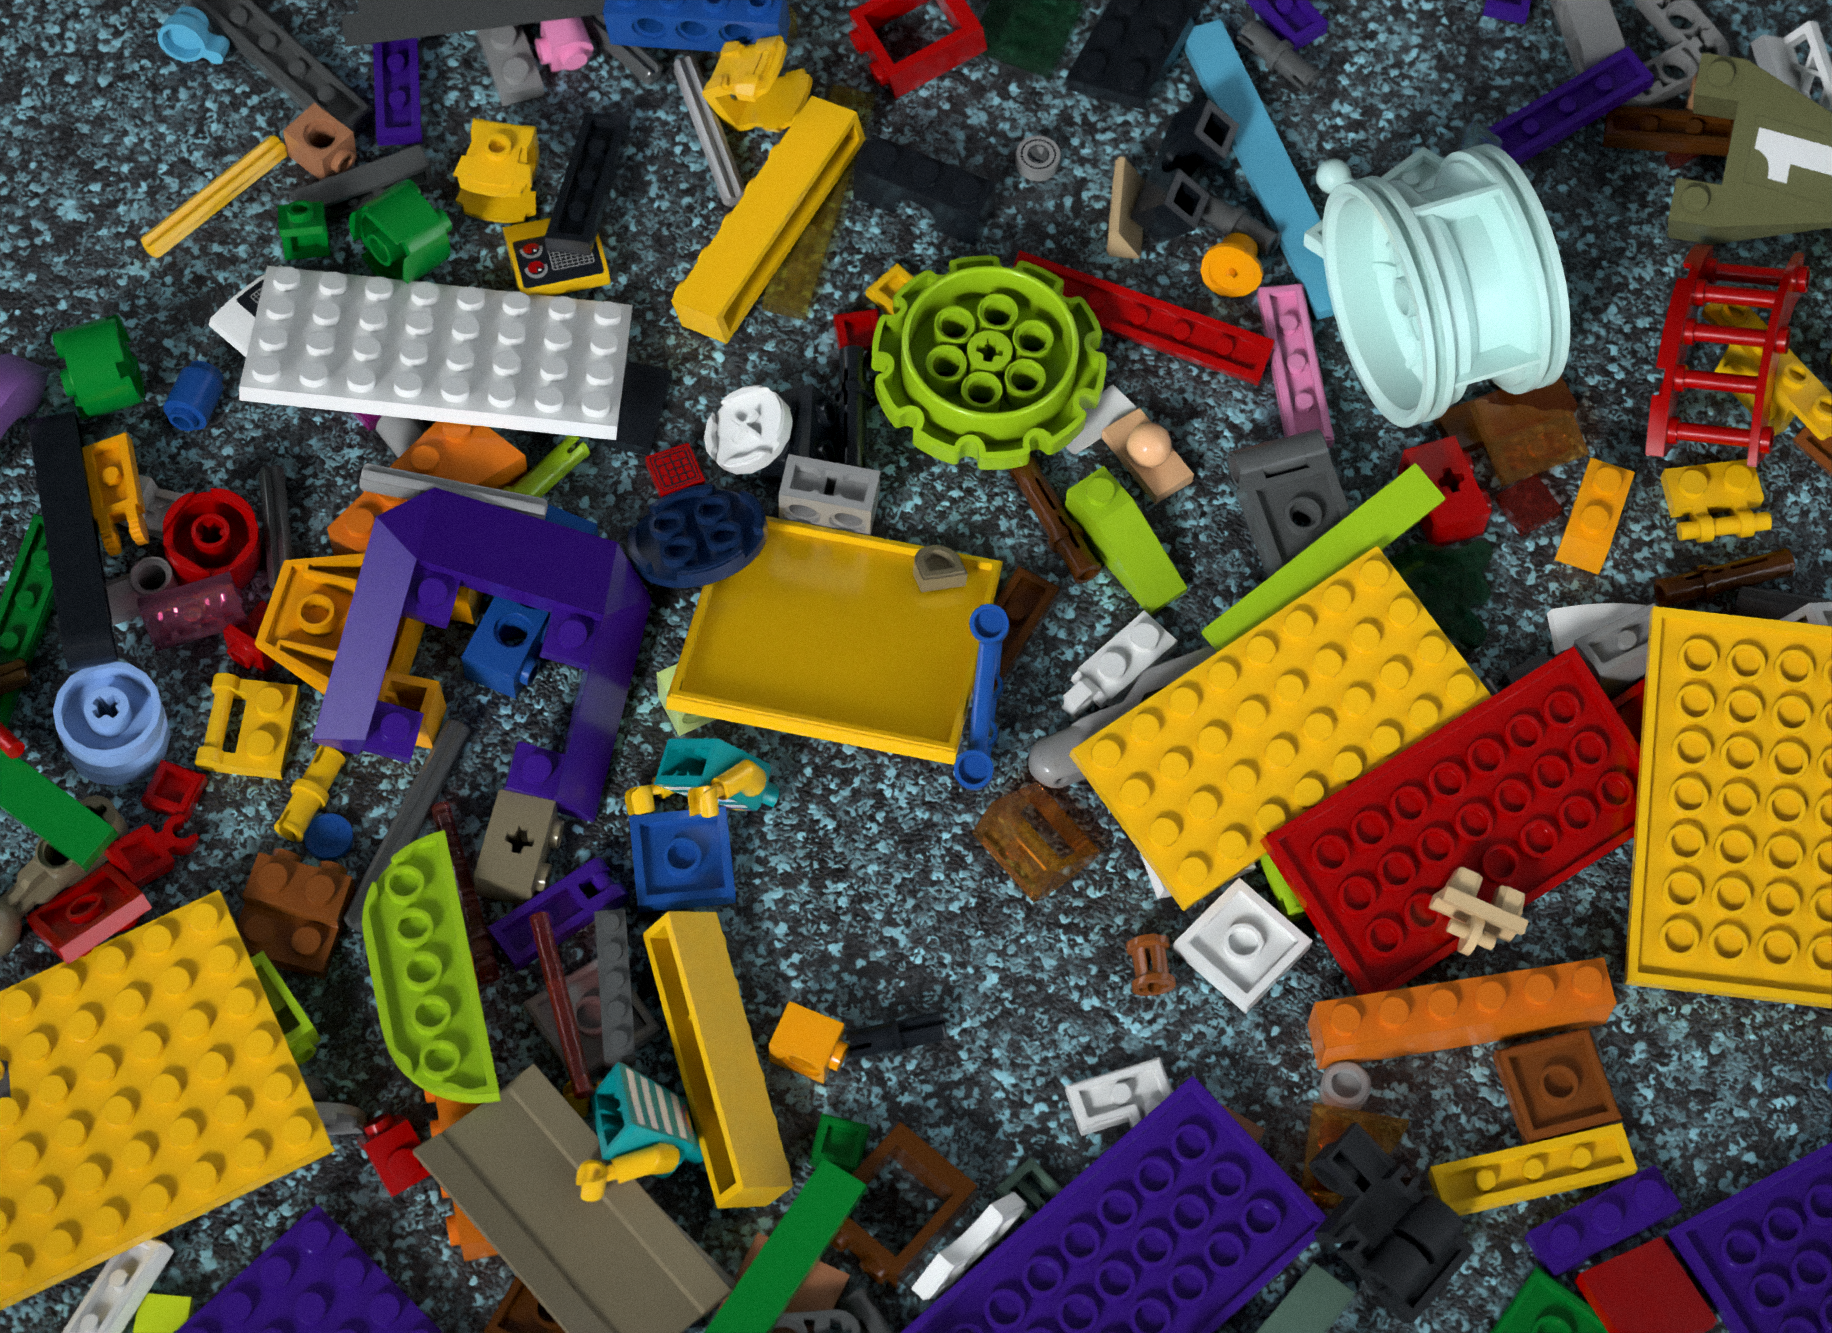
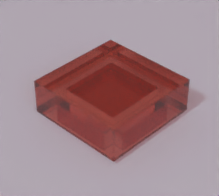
(1529, 505)

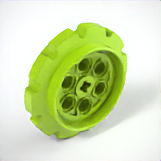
(988, 362)

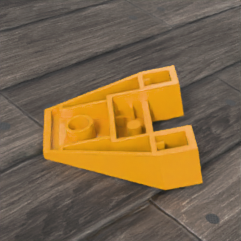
(307, 624)

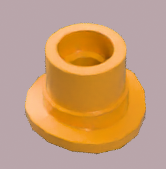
(1232, 266)

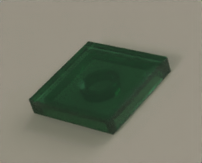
(1030, 32)

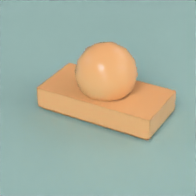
(1148, 455)

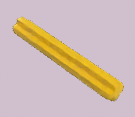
(214, 196)

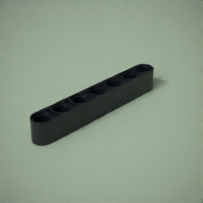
(72, 542)

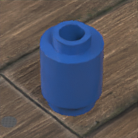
(194, 396)

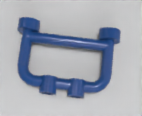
(974, 767)

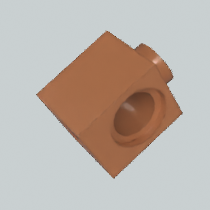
(315, 129)

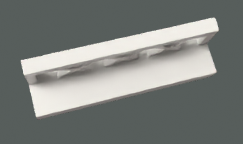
(1780, 60)

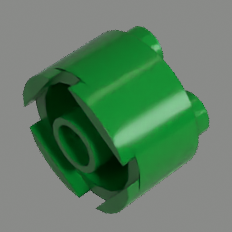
(401, 233)
(99, 367)

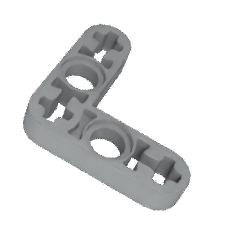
(1684, 51)

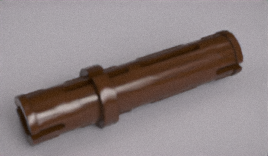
(1063, 534)
(1706, 581)

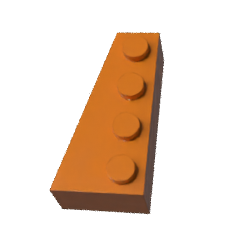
(444, 451)

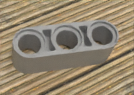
(1588, 31)

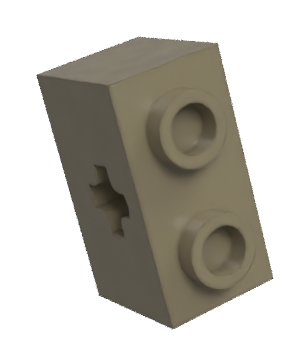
(516, 822)

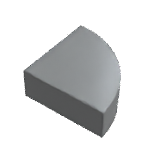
(341, 1118)

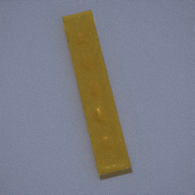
(797, 277)

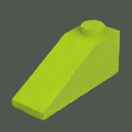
(1124, 540)

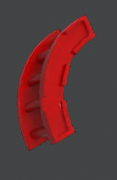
(1683, 329)

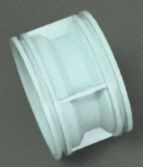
(1446, 285)

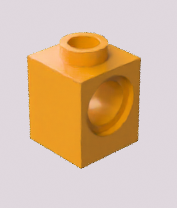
(808, 1043)

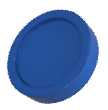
(329, 837)

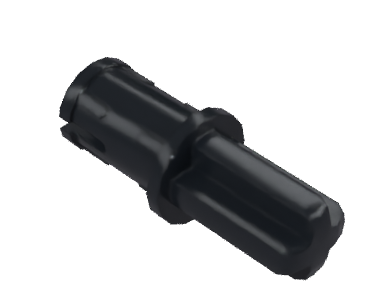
(896, 1035)

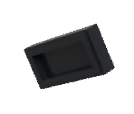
(641, 407)

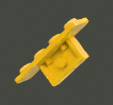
(1795, 386)

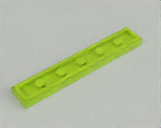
(1370, 525)

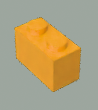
(1594, 516)

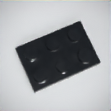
(1132, 50)

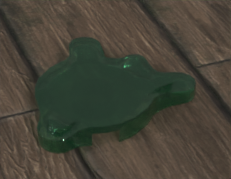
(1448, 584)

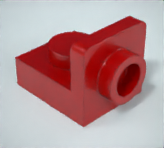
(242, 640)

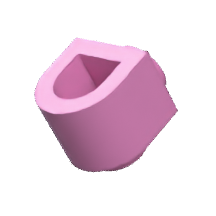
(564, 44)

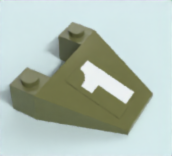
(1775, 163)

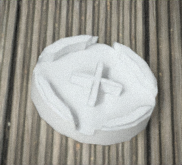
(748, 430)

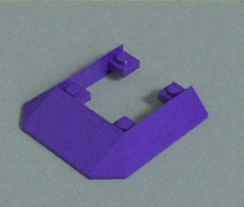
(414, 571)

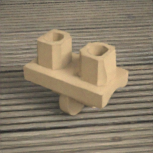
(1475, 919)

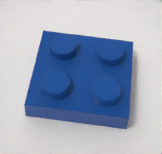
(681, 860)

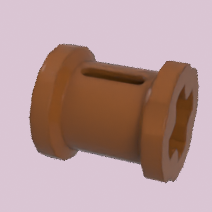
(1148, 981)

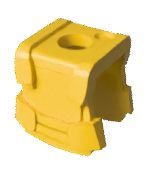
(759, 93)
(499, 172)

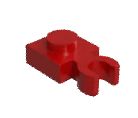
(147, 854)

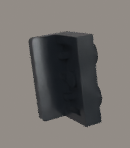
(811, 430)

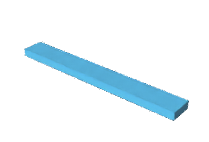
(1261, 156)

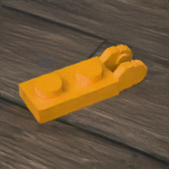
(115, 490)

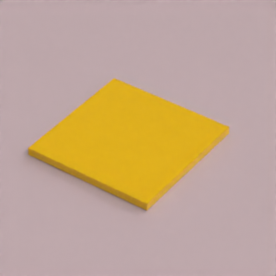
(837, 644)

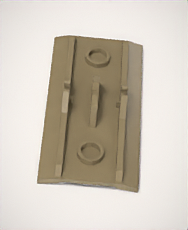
(588, 1263)

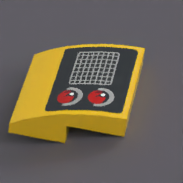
(551, 271)

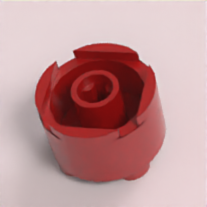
(211, 536)

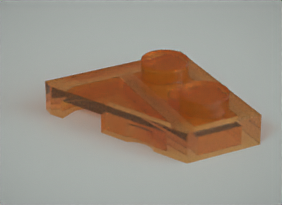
(1527, 439)
(1326, 1126)

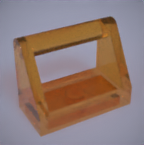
(1024, 851)

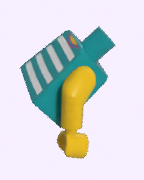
(710, 776)
(638, 1130)

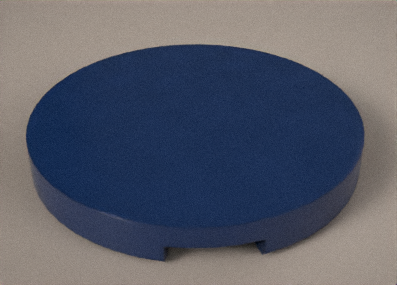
(697, 536)

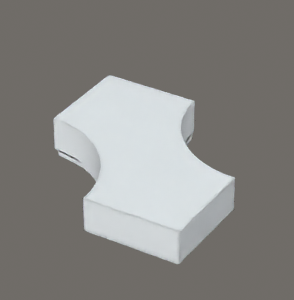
(971, 1245)

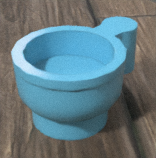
(188, 39)

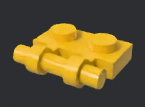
(1714, 489)

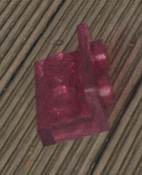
(192, 611)

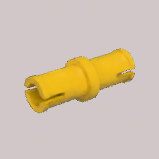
(309, 793)

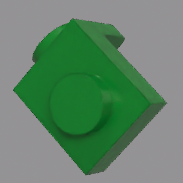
(303, 230)

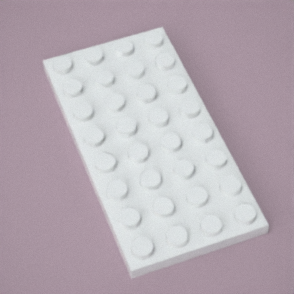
(437, 353)

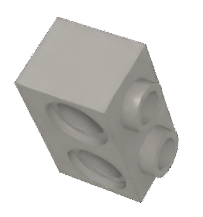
(829, 494)

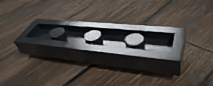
(587, 183)

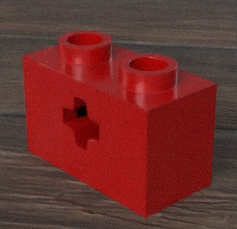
(1452, 472)

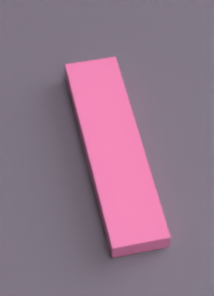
(1294, 361)

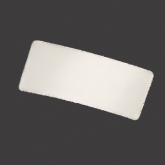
(1111, 408)

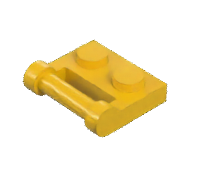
(263, 731)

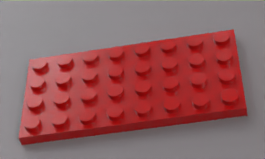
(1508, 790)

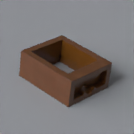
(936, 1174)

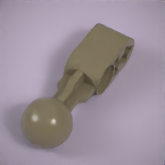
(42, 880)

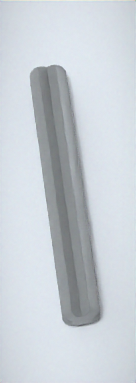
(709, 131)
(409, 485)

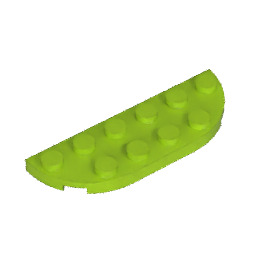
(427, 975)

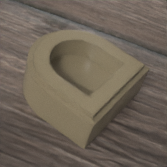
(938, 569)

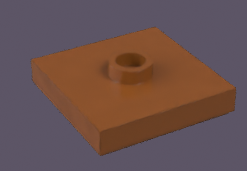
(1556, 1086)

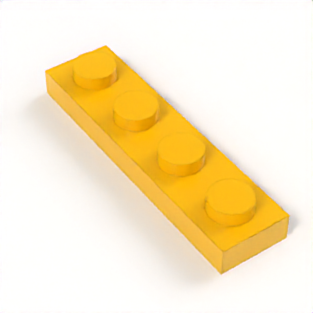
(1534, 1170)

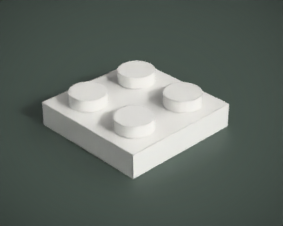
(1242, 945)

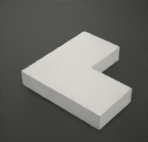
(1118, 1096)

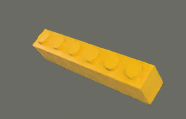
(768, 219)
(717, 1060)

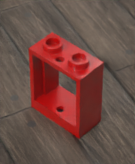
(926, 64)

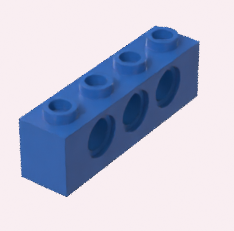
(694, 23)
(507, 666)

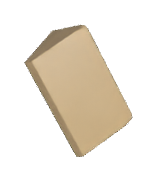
(1123, 232)

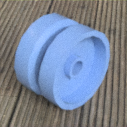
(112, 723)

